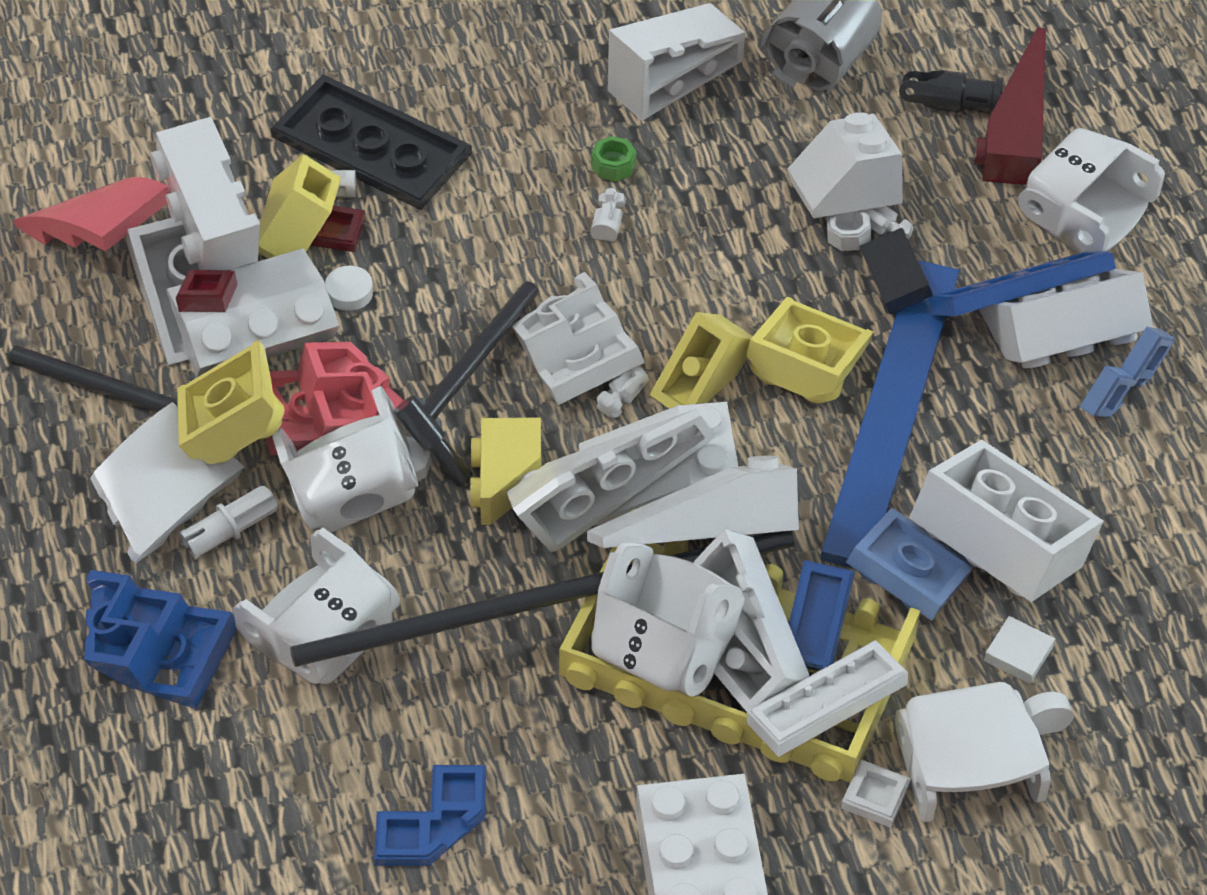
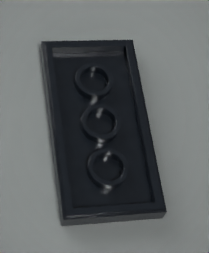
(373, 139)

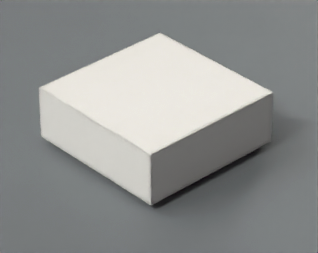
(1019, 649)
(875, 793)

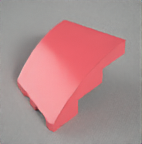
(98, 215)
(335, 388)

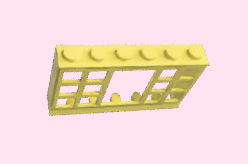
(726, 722)

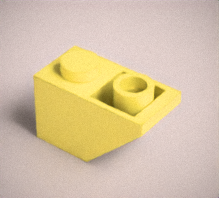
(297, 207)
(504, 455)

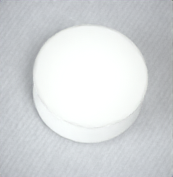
(349, 288)
(1049, 711)

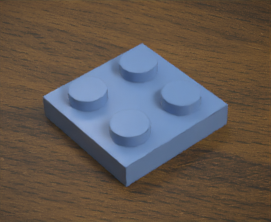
(910, 564)

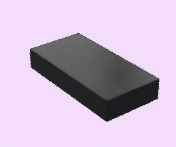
(896, 271)

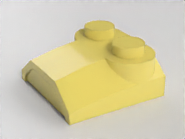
(806, 351)
(228, 407)

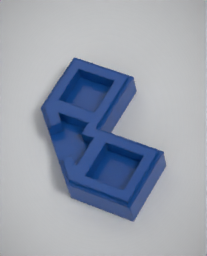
(424, 836)

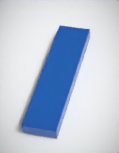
(1021, 283)

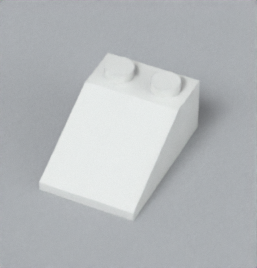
(159, 265)
(705, 462)

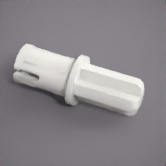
(228, 521)

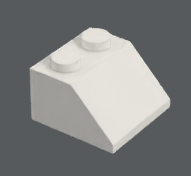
(849, 168)

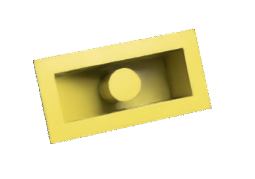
(702, 361)

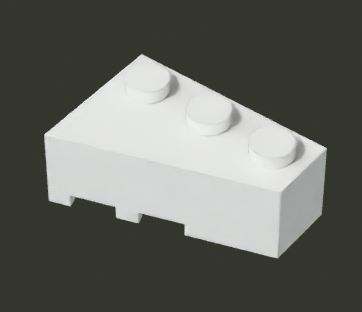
(670, 57)
(206, 197)
(762, 651)

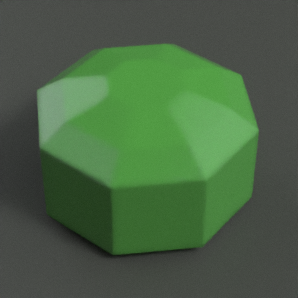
(613, 158)

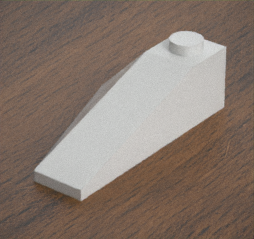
(590, 484)
(736, 499)

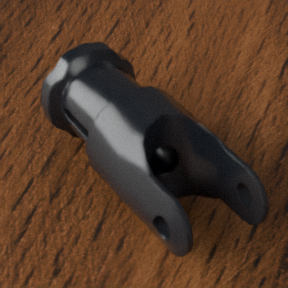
(951, 91)

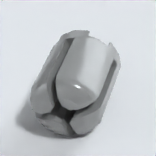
(826, 32)

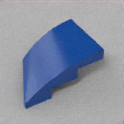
(138, 629)

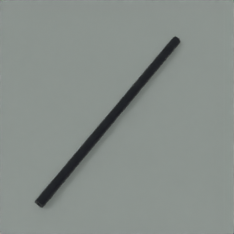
(484, 610)

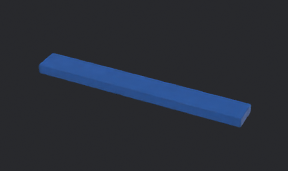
(888, 420)

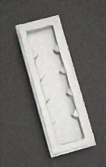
(827, 698)

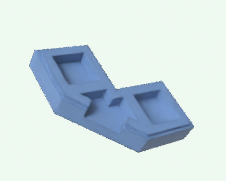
(1140, 365)

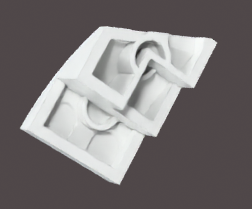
(576, 341)
(155, 484)

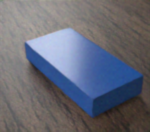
(820, 612)

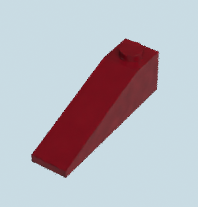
(1016, 124)

